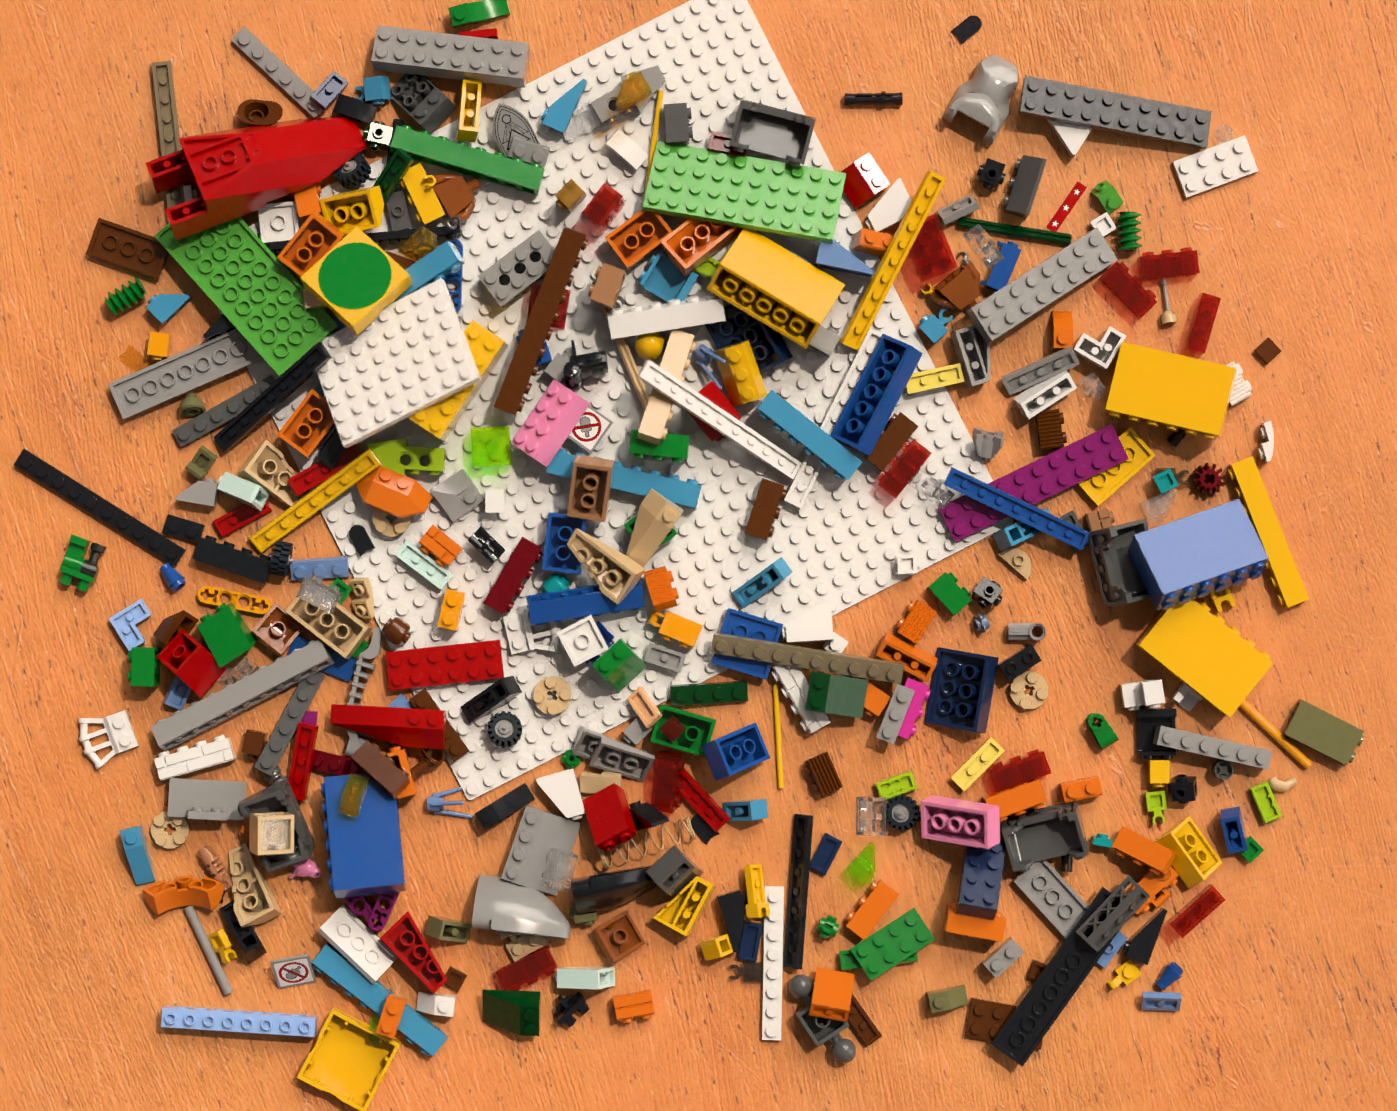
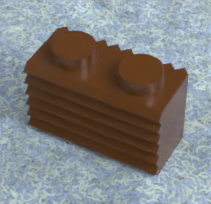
(1050, 430)
(824, 773)

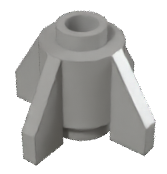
(987, 443)

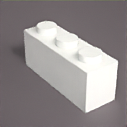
(1044, 394)

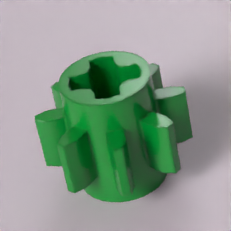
(827, 927)

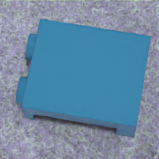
(666, 280)

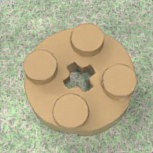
(389, 529)
(541, 697)
(1025, 700)
(163, 837)

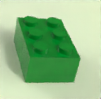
(672, 447)
(697, 732)

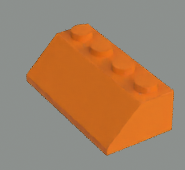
(696, 242)

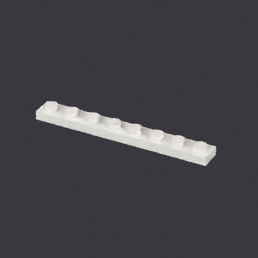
(773, 964)

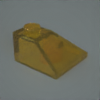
(632, 91)

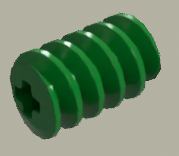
(1129, 231)
(125, 297)

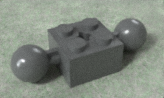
(842, 1049)

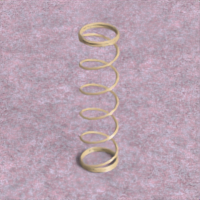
(689, 829)

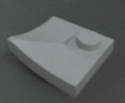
(457, 495)

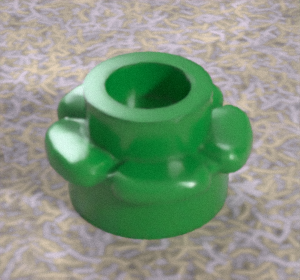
(570, 764)

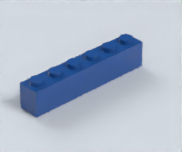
(579, 603)

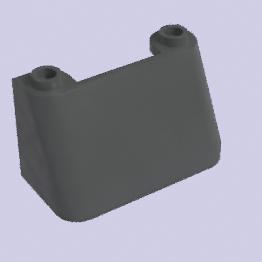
(772, 131)
(1114, 568)
(280, 798)
(1044, 835)

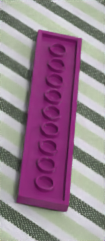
(1039, 480)

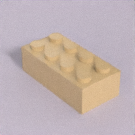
(339, 630)

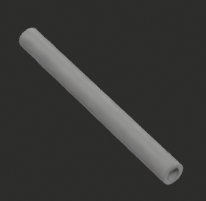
(208, 950)

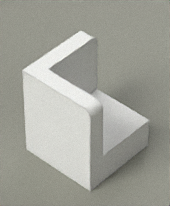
(495, 501)
(1186, 697)

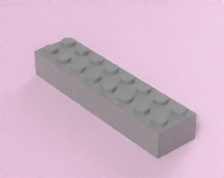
(450, 56)
(1041, 285)

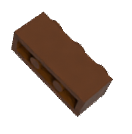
(891, 440)
(765, 509)
(381, 769)

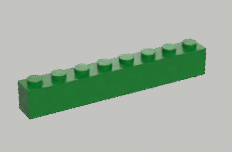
(468, 160)

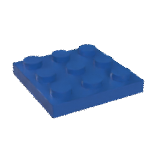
(748, 626)

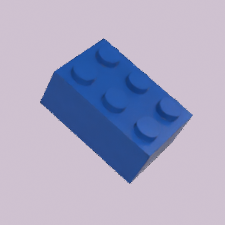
(557, 554)
(735, 751)

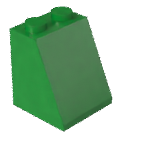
(226, 633)
(619, 665)

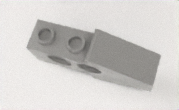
(601, 105)

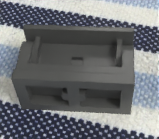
(676, 123)

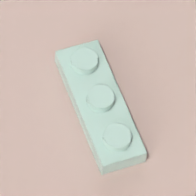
(424, 564)

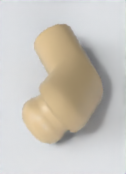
(1282, 786)

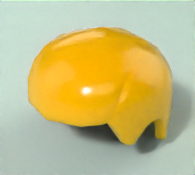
(649, 345)

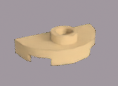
(1018, 560)

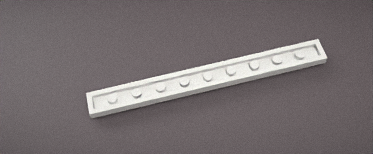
(719, 419)
(811, 467)

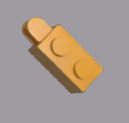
(677, 628)

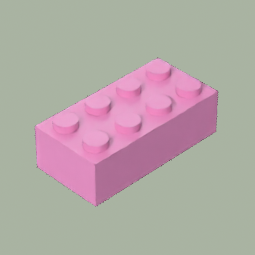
(550, 423)
(960, 822)

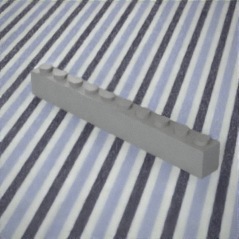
(242, 694)

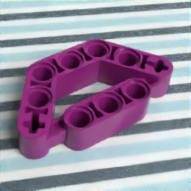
(370, 913)

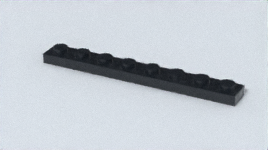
(272, 397)
(798, 891)

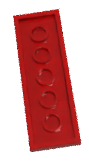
(444, 664)

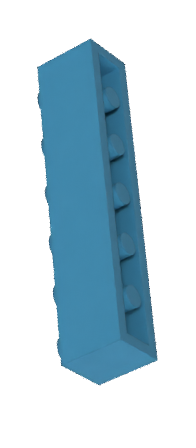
(809, 435)

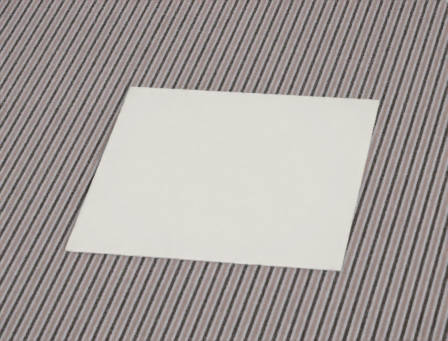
(836, 544)

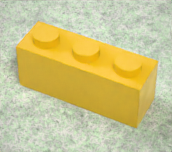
(469, 110)
(424, 199)

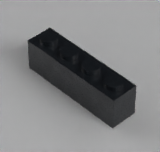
(233, 560)

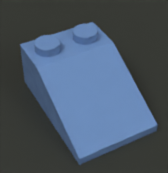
(840, 259)

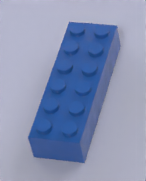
(876, 394)

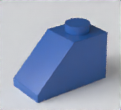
(1233, 829)

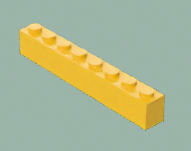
(1267, 527)

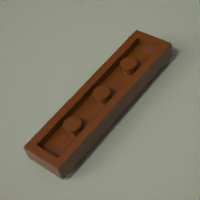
(453, 743)

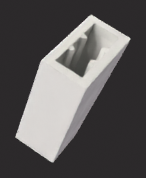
(1070, 135)
(890, 208)
(811, 626)
(564, 792)

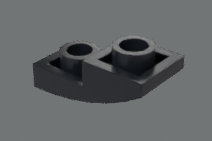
(355, 109)

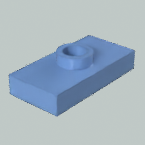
(1112, 949)

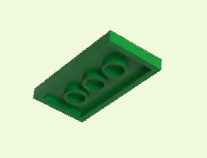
(892, 944)

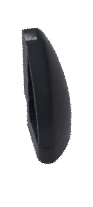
(610, 888)

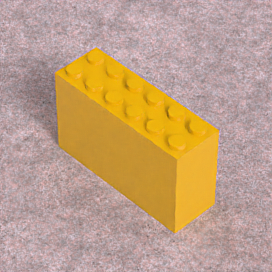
(775, 286)
(1170, 391)
(445, 414)
(1205, 654)

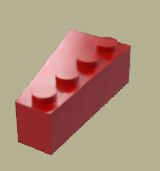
(413, 950)

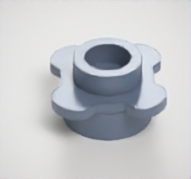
(981, 623)

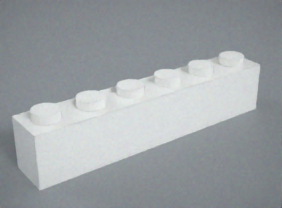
(666, 316)

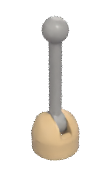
(1168, 317)

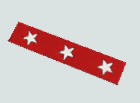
(1066, 206)

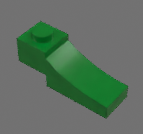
(478, 12)

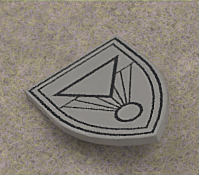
(509, 124)

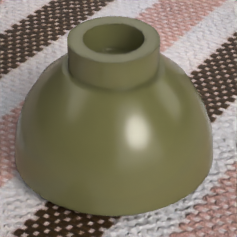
(191, 406)

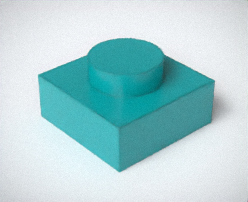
(1165, 481)
(1101, 840)

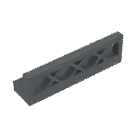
(1116, 916)

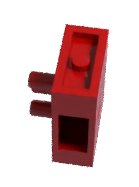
(609, 817)

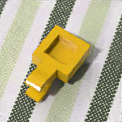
(221, 944)
(1126, 973)

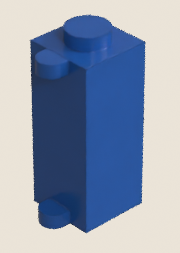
(1003, 269)

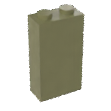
(1323, 732)

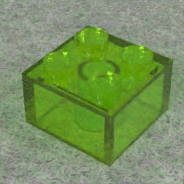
(491, 446)

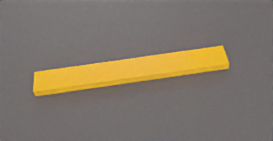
(315, 500)

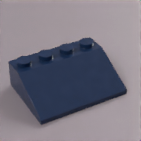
(765, 342)
(961, 690)

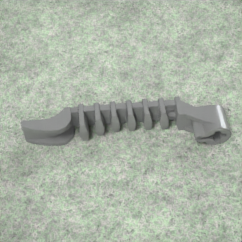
(371, 652)

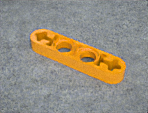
(235, 597)

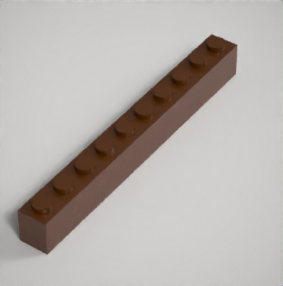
(540, 320)

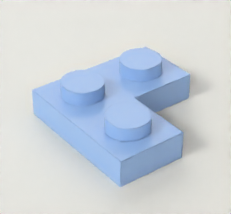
(126, 622)

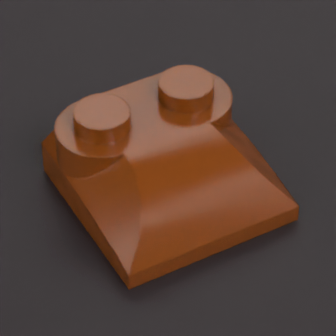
(277, 630)
(618, 936)

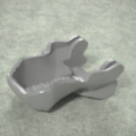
(986, 95)

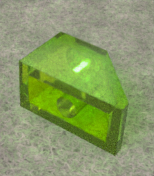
(863, 865)

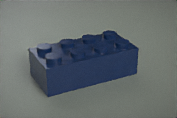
(981, 881)

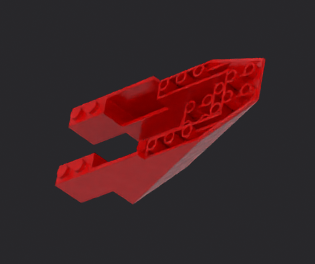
(251, 166)

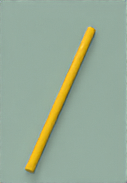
(654, 133)
(778, 736)

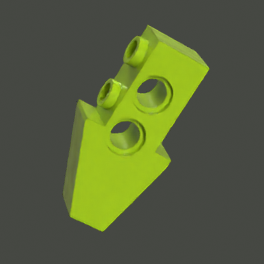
(391, 452)

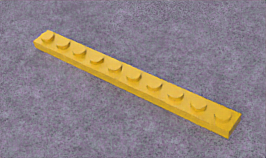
(893, 260)

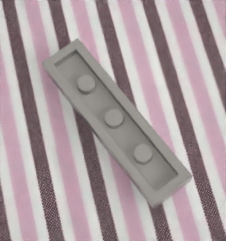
(1040, 370)

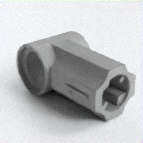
(1023, 631)

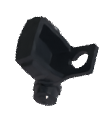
(584, 366)

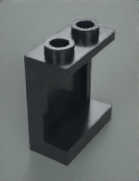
(1145, 729)

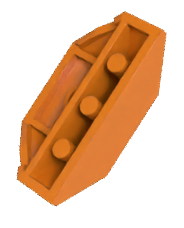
(393, 493)

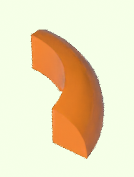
(183, 892)

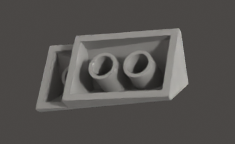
(612, 754)

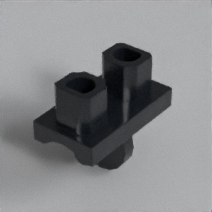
(486, 544)
(568, 1006)

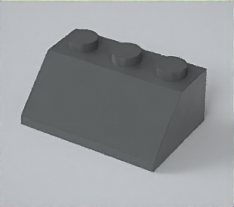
(1024, 185)

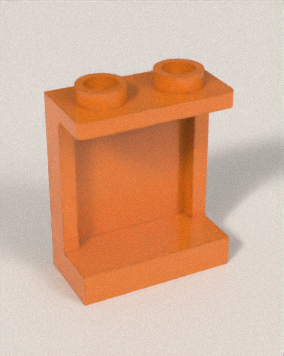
(405, 764)
(831, 994)

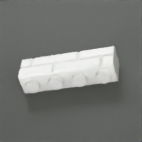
(797, 689)
(195, 758)

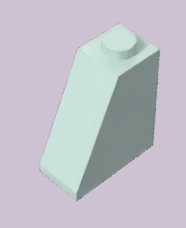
(243, 490)
(585, 977)

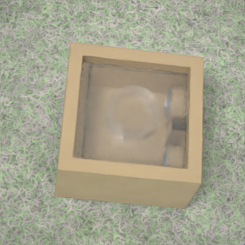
(271, 833)

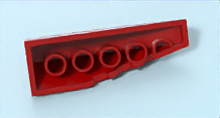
(396, 725)

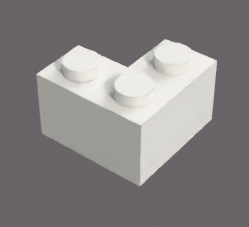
(1100, 352)
(1142, 693)

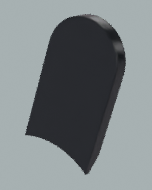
(967, 28)
(360, 539)
(702, 828)

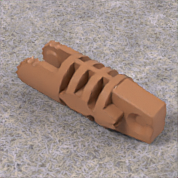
(215, 866)

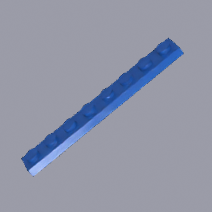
(1016, 508)

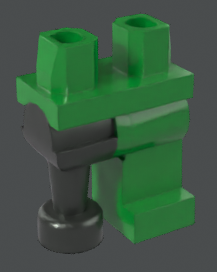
(76, 566)

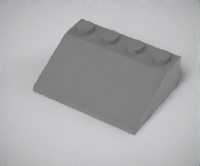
(533, 841)

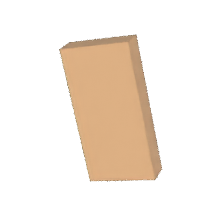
(644, 707)

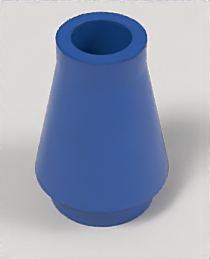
(172, 577)
(1170, 974)

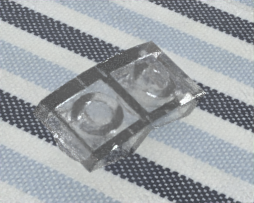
(231, 676)

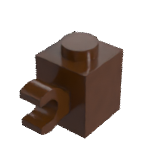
(254, 743)

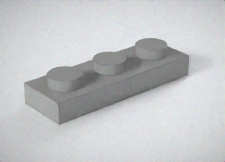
(895, 714)

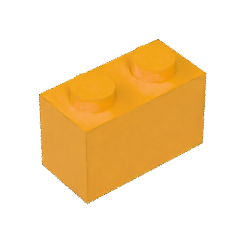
(451, 609)

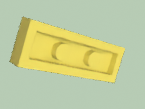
(935, 378)
(977, 763)

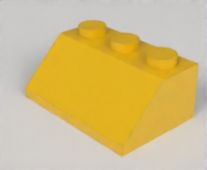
(354, 208)
(741, 373)
(1194, 854)

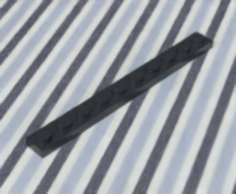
(392, 236)
(100, 507)

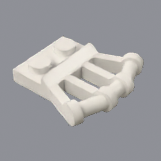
(521, 636)
(119, 733)

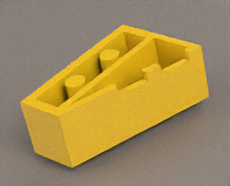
(686, 907)

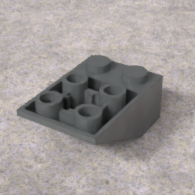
(422, 101)
(673, 871)

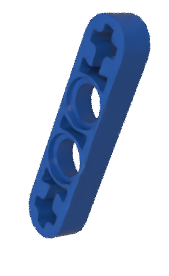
(457, 276)

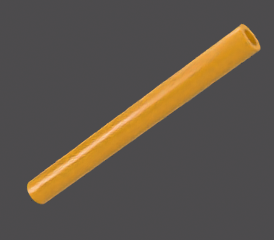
(1275, 734)

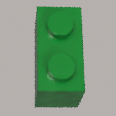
(950, 593)

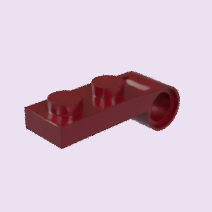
(334, 763)

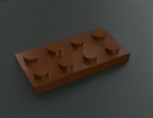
(127, 248)
(987, 1019)

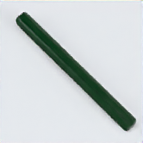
(1017, 231)

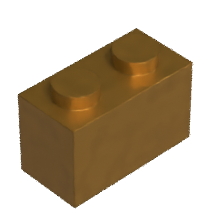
(570, 196)

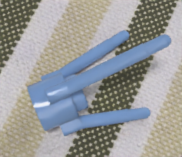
(706, 355)
(435, 804)

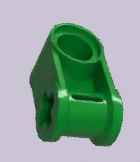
(1103, 732)

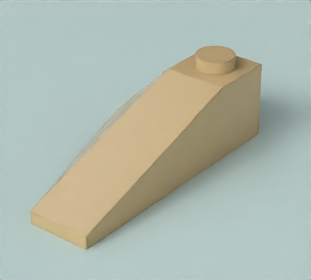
(271, 472)
(652, 525)
(610, 568)
(252, 895)

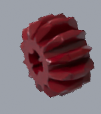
(1215, 481)

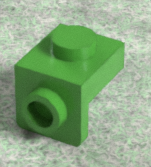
(1107, 196)

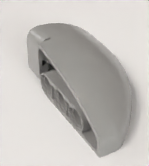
(516, 910)

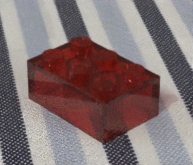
(931, 251)

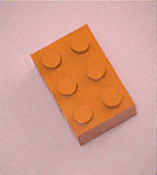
(638, 237)
(310, 243)
(308, 424)
(1017, 798)
(973, 925)

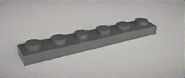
(219, 414)
(288, 723)

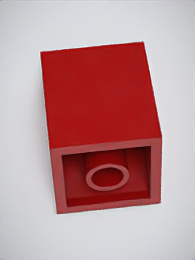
(714, 395)
(191, 663)

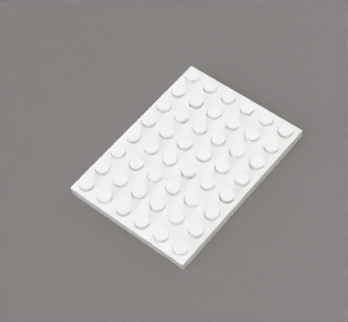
(396, 364)

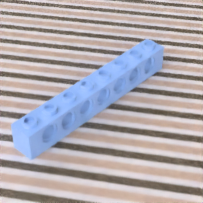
(239, 1021)

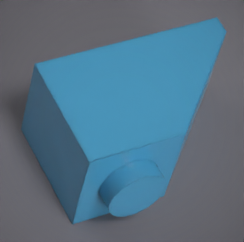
(166, 306)
(746, 810)

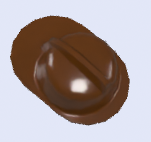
(259, 112)

